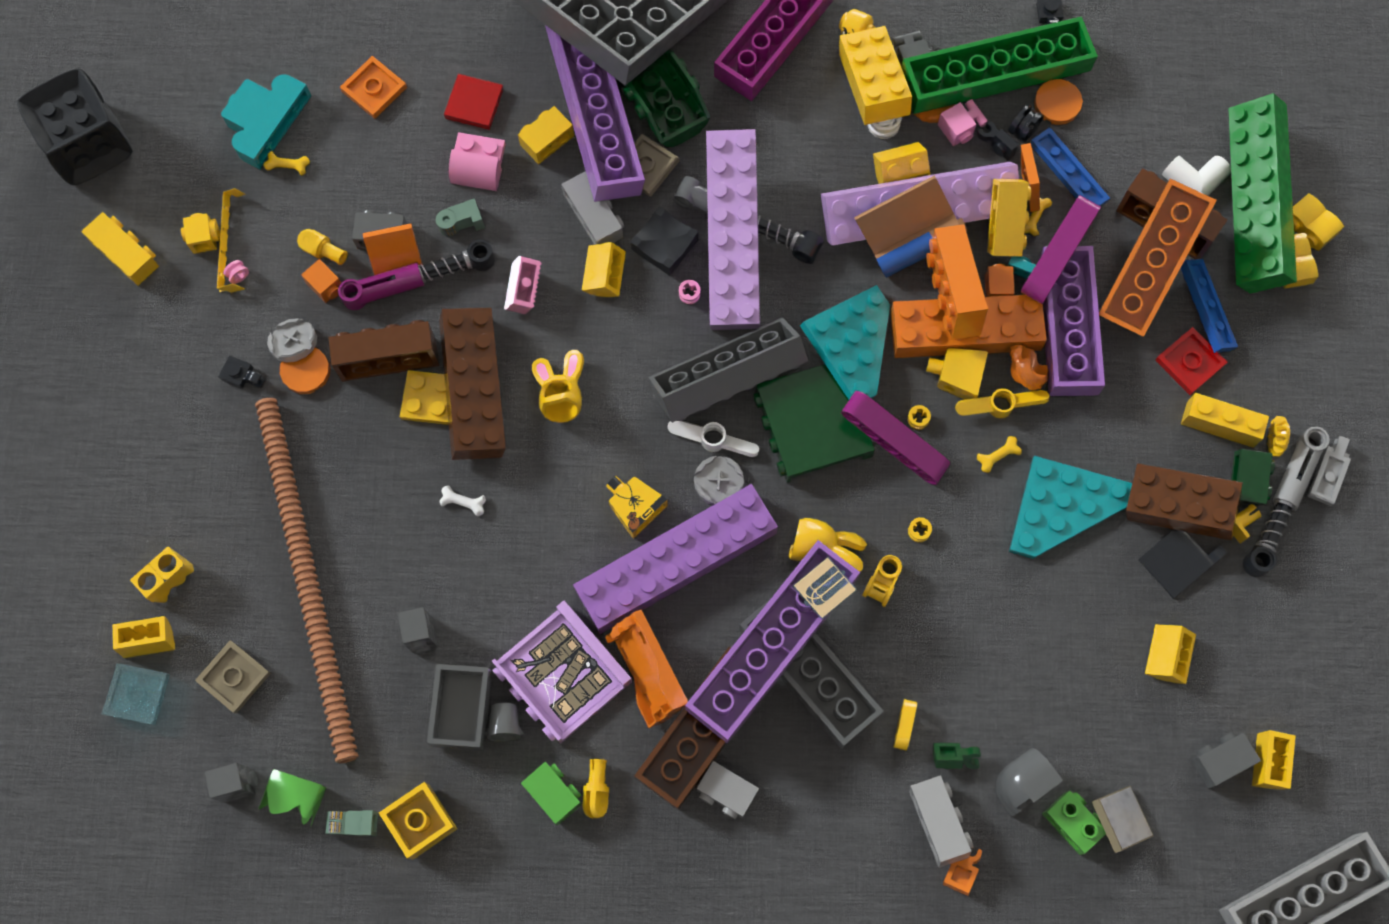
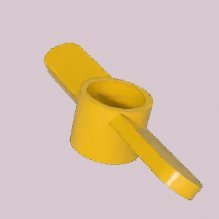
(986, 404)

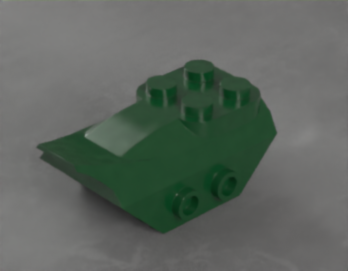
(668, 100)

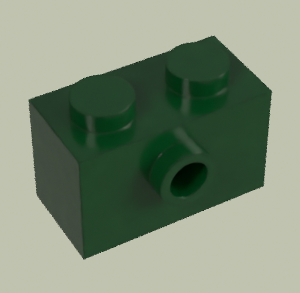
(1254, 471)

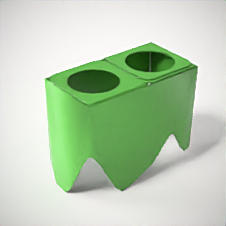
(289, 791)

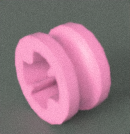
(236, 271)
(687, 299)

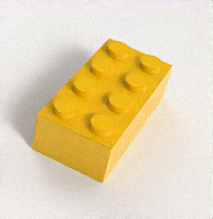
(875, 75)

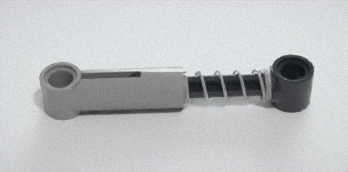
(1287, 498)

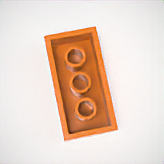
(957, 282)

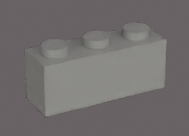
(594, 216)
(941, 821)

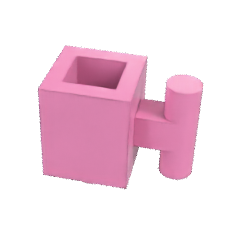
(959, 124)

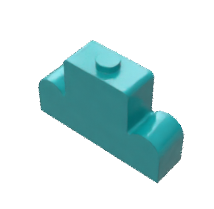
(263, 116)

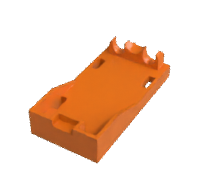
(656, 686)

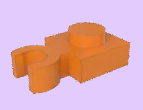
(963, 874)

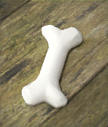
(451, 497)

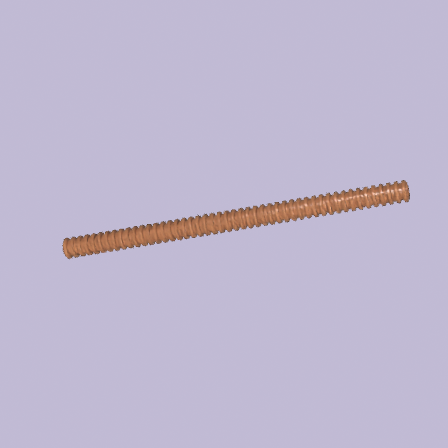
(306, 580)

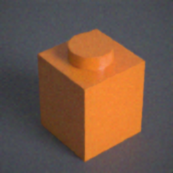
(999, 280)
(322, 281)

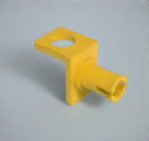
(1243, 520)

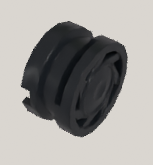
(1026, 123)

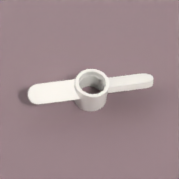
(698, 432)

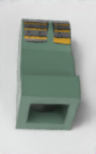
(459, 217)
(352, 823)

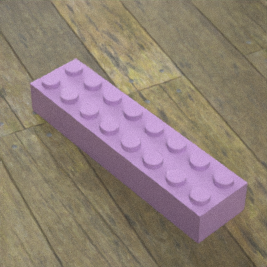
(965, 190)
(733, 229)

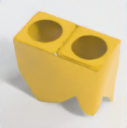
(161, 590)

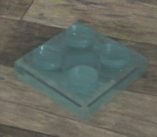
(135, 694)

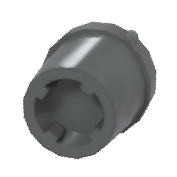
(503, 723)

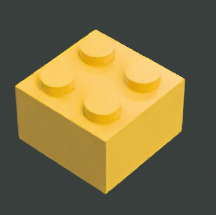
(418, 821)

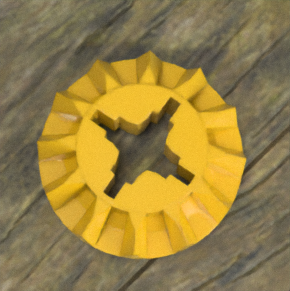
(1278, 436)

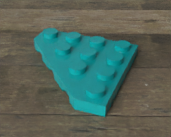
(852, 340)
(1063, 503)

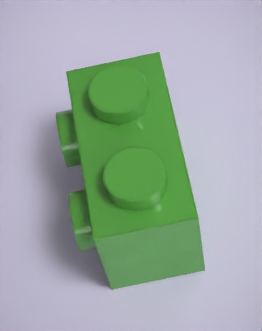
(551, 792)
(1075, 822)

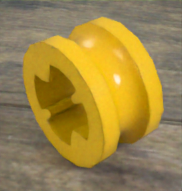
(912, 422)
(924, 523)

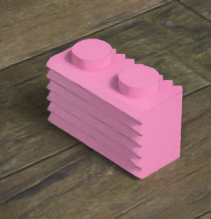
(522, 285)

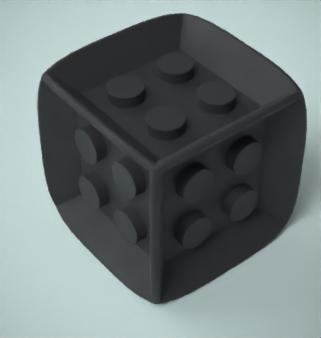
(74, 126)

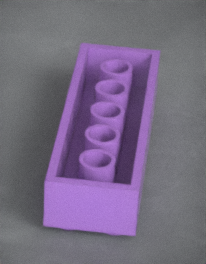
(1073, 329)

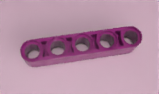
(1060, 249)
(895, 437)

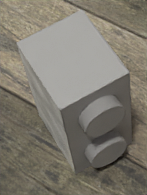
(727, 790)

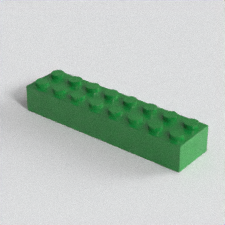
(999, 64)
(1262, 194)

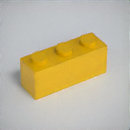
(1008, 217)
(121, 247)
(1224, 420)

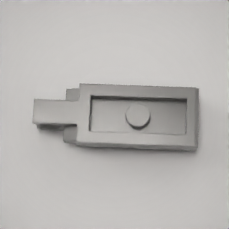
(1330, 472)

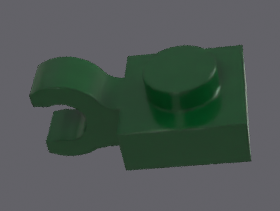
(953, 756)

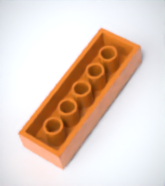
(1157, 257)
(1009, 322)

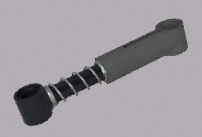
(804, 245)

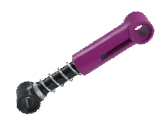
(413, 276)

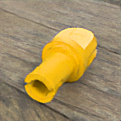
(320, 246)
(596, 791)

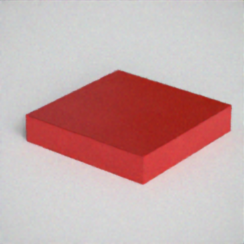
(473, 101)
(1191, 361)

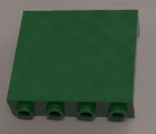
(808, 422)

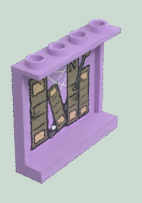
(562, 673)

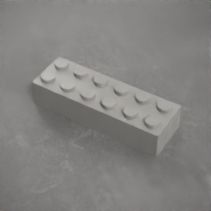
(1316, 888)

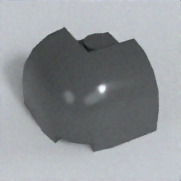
(1025, 781)

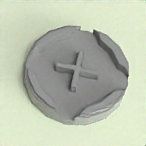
(292, 340)
(718, 479)

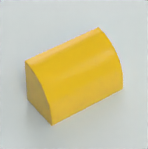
(603, 270)
(143, 637)
(1170, 653)
(1276, 758)

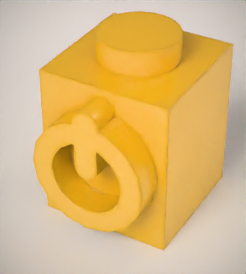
(200, 233)

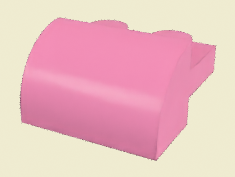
(476, 161)

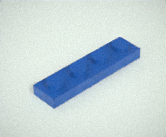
(1068, 167)
(1208, 305)

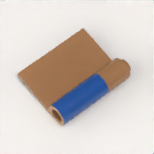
(904, 225)

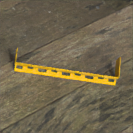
(223, 242)

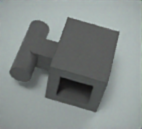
(909, 47)

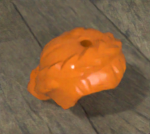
(1026, 368)

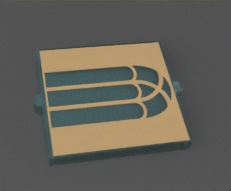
(824, 588)

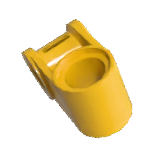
(882, 584)

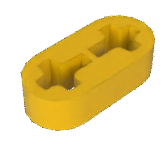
(905, 724)

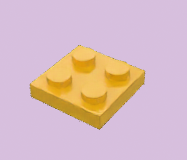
(424, 398)

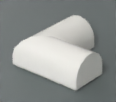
(1205, 179)

